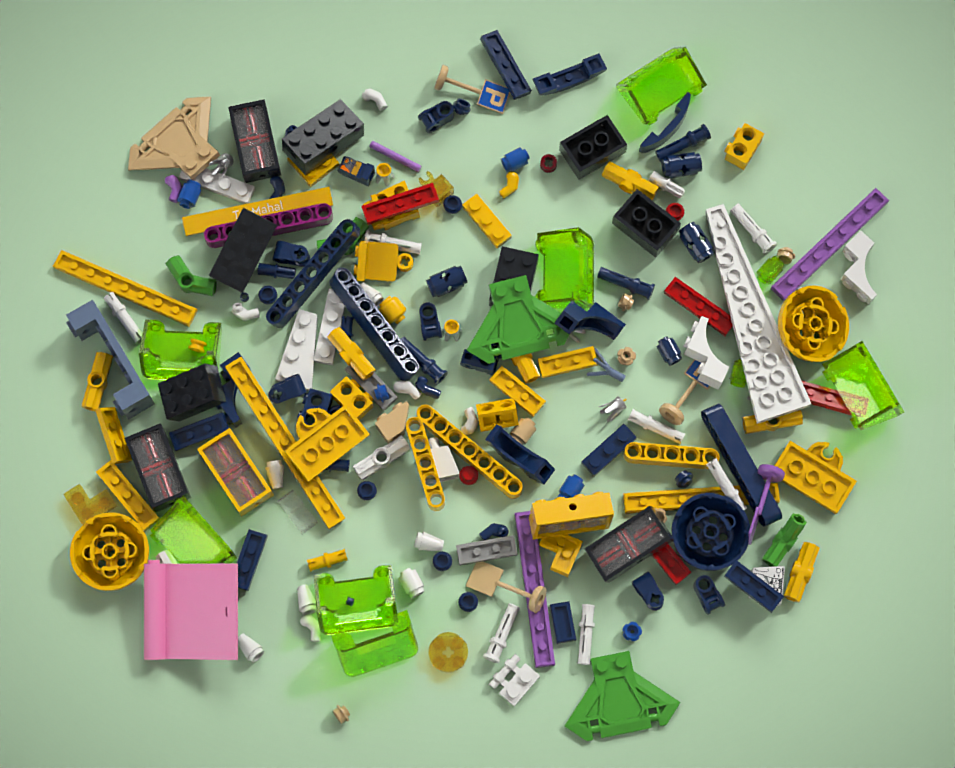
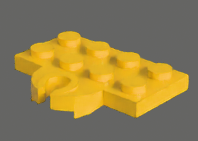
(324, 440)
(816, 475)

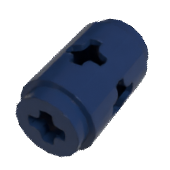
(689, 164)
(690, 235)
(453, 277)

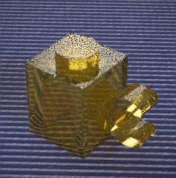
(441, 185)

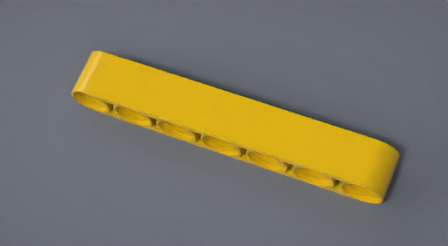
(473, 460)

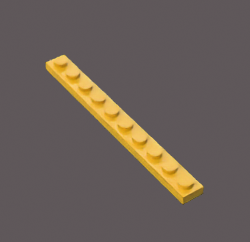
(282, 439)

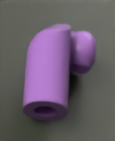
(176, 187)

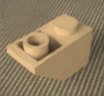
(394, 423)

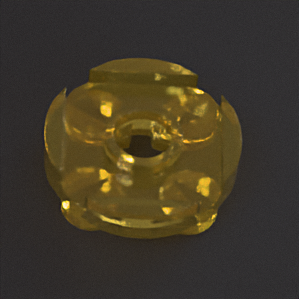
(439, 645)

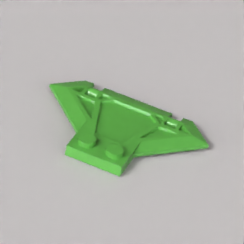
(515, 323)
(619, 700)

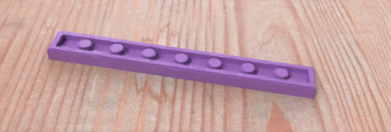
(829, 244)
(533, 578)

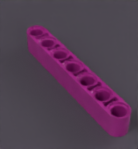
(277, 218)

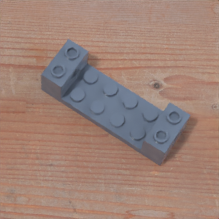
(88, 321)

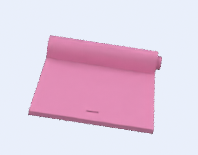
(190, 611)

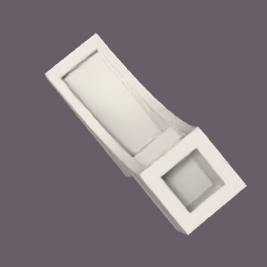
(855, 276)
(711, 369)

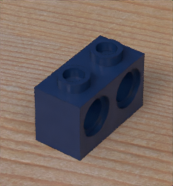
(309, 397)

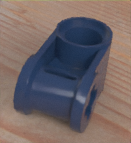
(435, 117)
(287, 254)
(429, 324)
(290, 388)
(647, 588)
(708, 595)

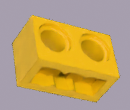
(746, 147)
(355, 396)
(497, 412)

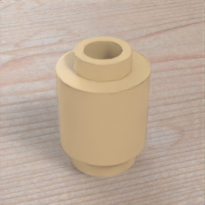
(523, 431)

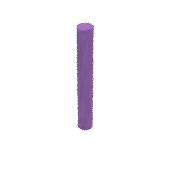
(395, 156)

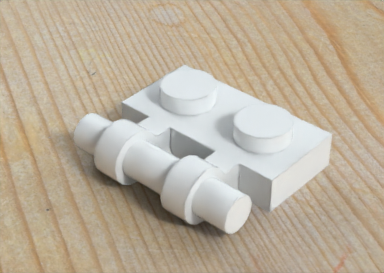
(519, 684)

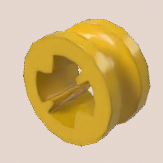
(410, 264)
(197, 345)

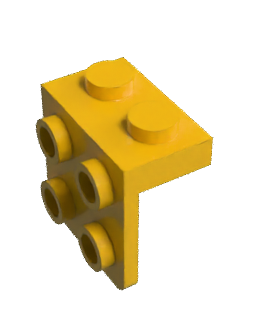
(376, 261)

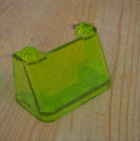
(661, 84)
(566, 268)
(167, 352)
(862, 387)
(190, 536)
(372, 606)
(378, 651)

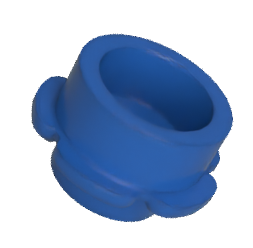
(381, 393)
(632, 636)

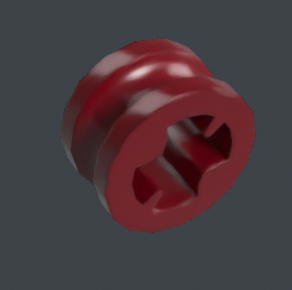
(554, 163)

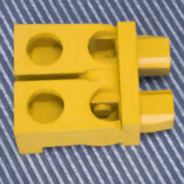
(396, 220)

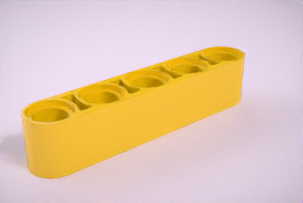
(425, 454)
(662, 460)

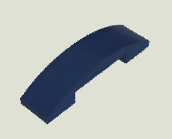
(571, 76)
(654, 141)

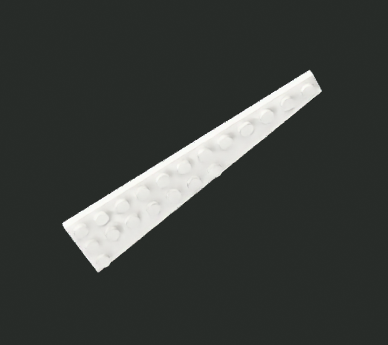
(766, 362)

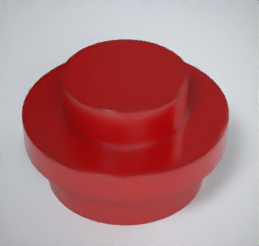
(675, 210)
(468, 475)

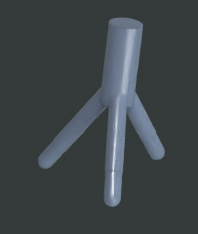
(609, 371)

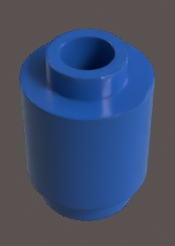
(515, 159)
(189, 194)
(571, 487)

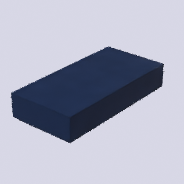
(563, 622)

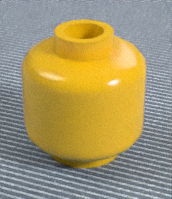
(392, 310)

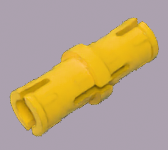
(327, 560)

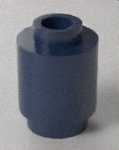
(669, 350)

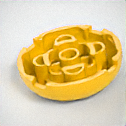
(830, 324)
(110, 529)

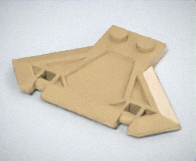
(178, 141)

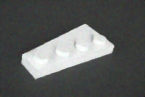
(300, 350)

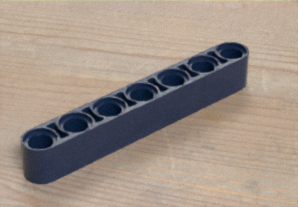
(312, 283)
(388, 348)
(740, 463)

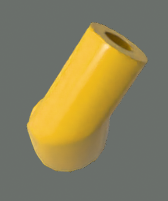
(512, 184)

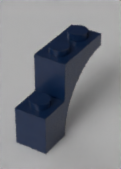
(595, 319)
(230, 391)
(520, 456)

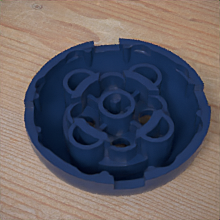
(730, 521)

